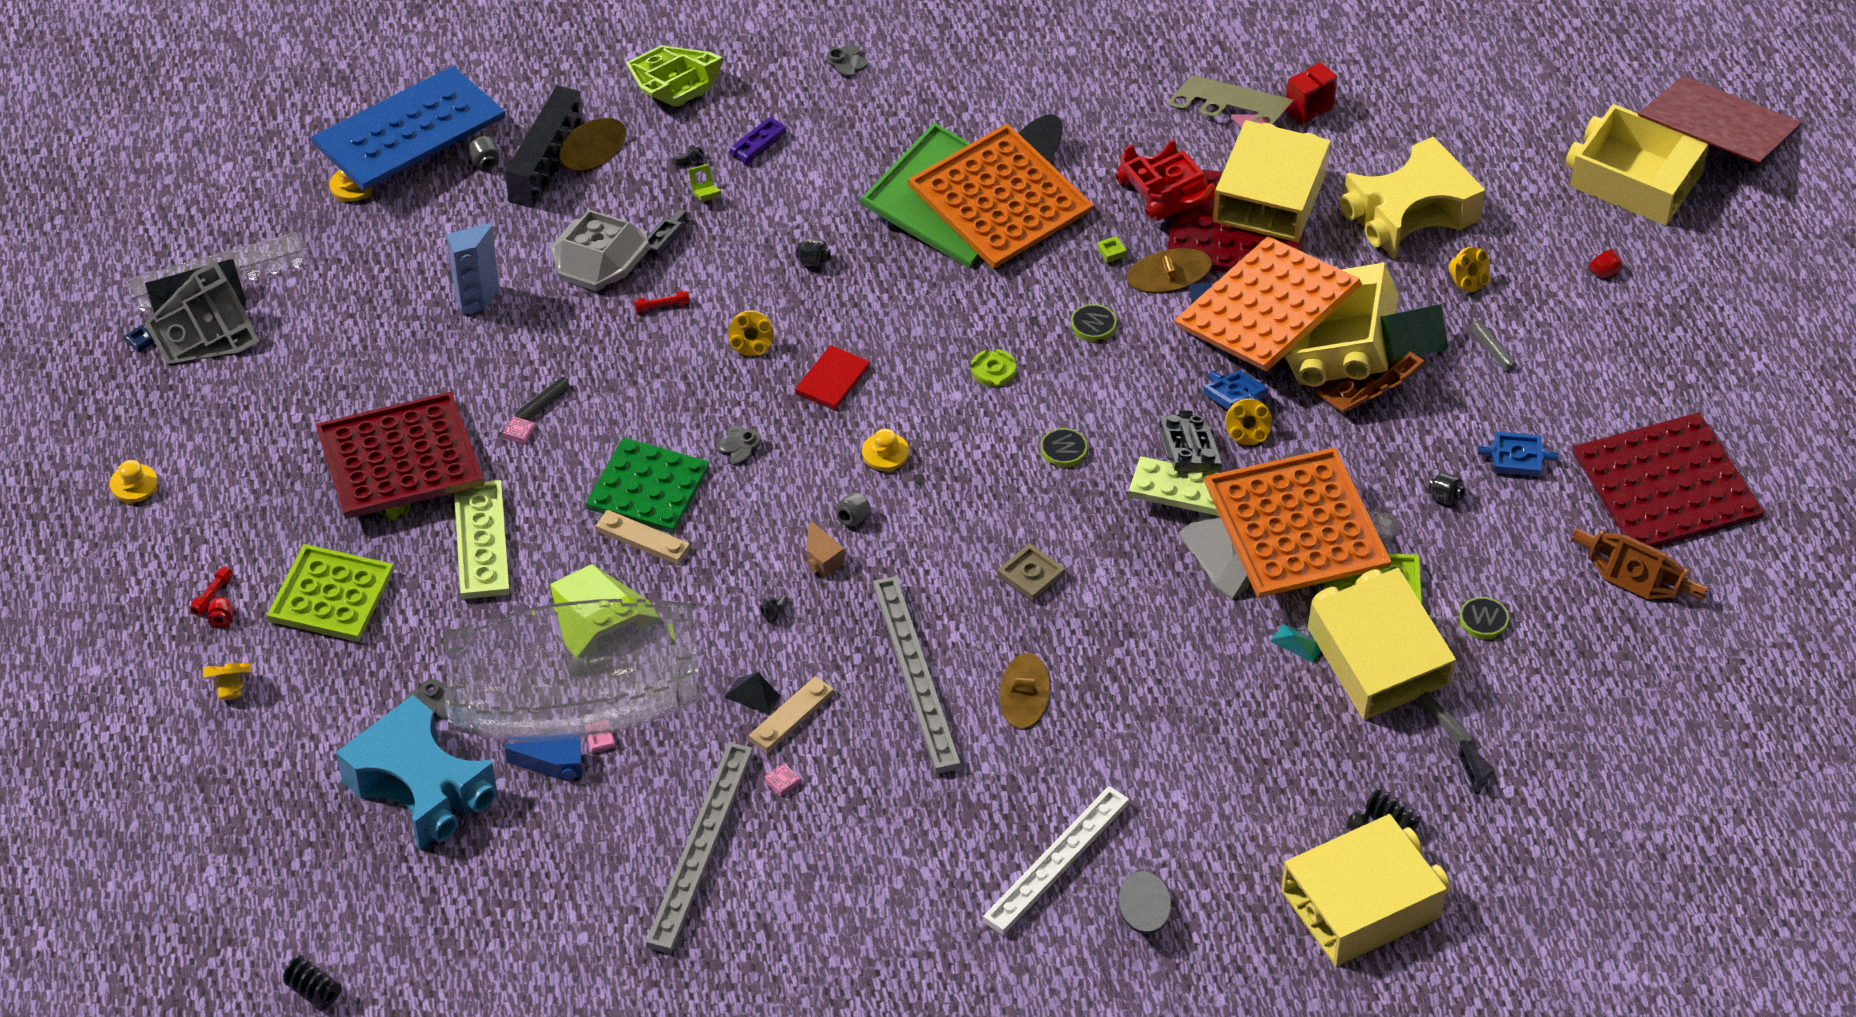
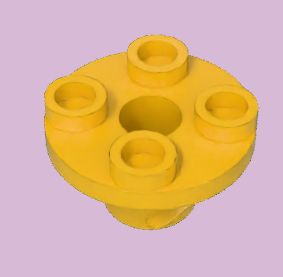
(346, 190)
(1470, 269)
(751, 333)
(1248, 422)
(885, 451)
(133, 482)
(228, 678)

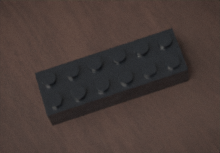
(539, 152)

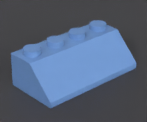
(473, 267)

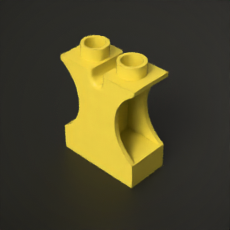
(1421, 194)

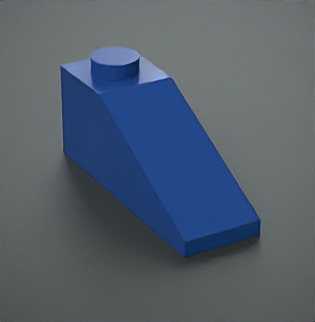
(552, 758)

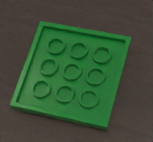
(648, 484)

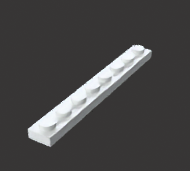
(1055, 860)

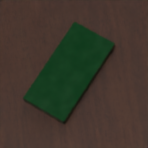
(1414, 331)

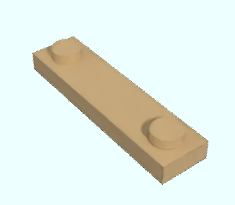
(642, 537)
(791, 714)

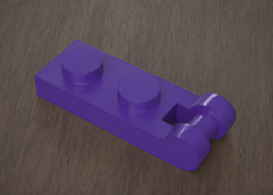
(757, 140)

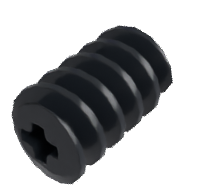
(1380, 806)
(311, 983)

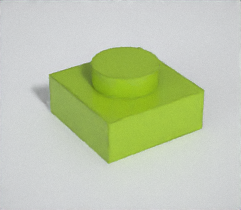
(1111, 249)

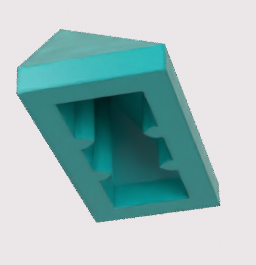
(1297, 643)

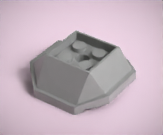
(598, 250)

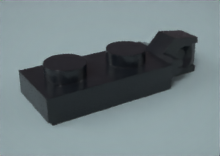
(666, 232)

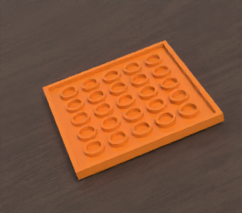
(1000, 195)
(1267, 303)
(1297, 522)

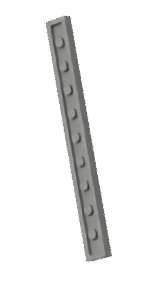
(916, 675)
(699, 848)

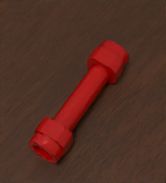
(642, 306)
(200, 605)

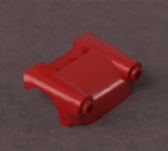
(1166, 180)

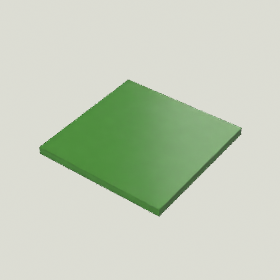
(903, 207)

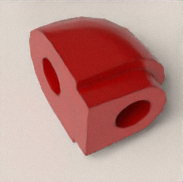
(1605, 265)
(220, 612)

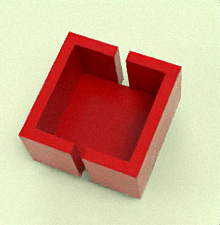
(1312, 88)

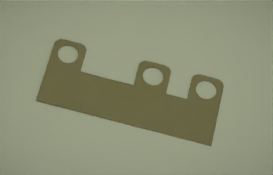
(1228, 94)

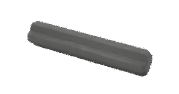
(1493, 345)
(542, 399)
(1444, 718)

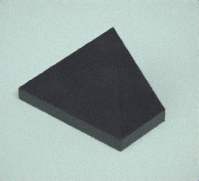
(754, 693)
(1475, 766)

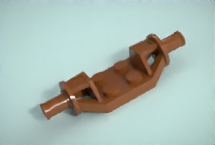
(1638, 566)

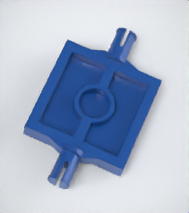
(1233, 388)
(1517, 453)

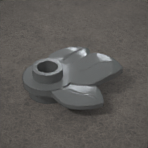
(846, 59)
(739, 443)
(435, 700)

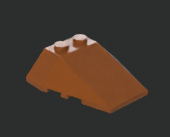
(1350, 393)

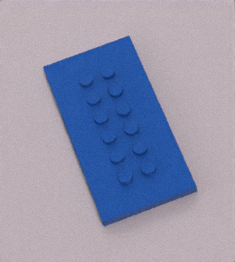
(407, 127)

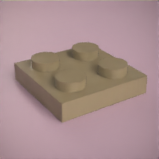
(1031, 572)

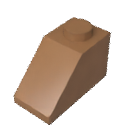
(823, 552)

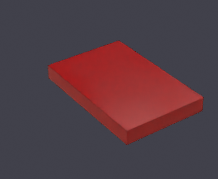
(832, 377)

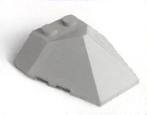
(202, 319)
(1216, 554)

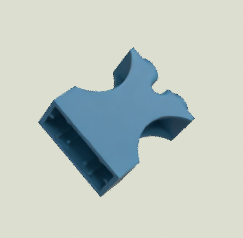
(404, 764)

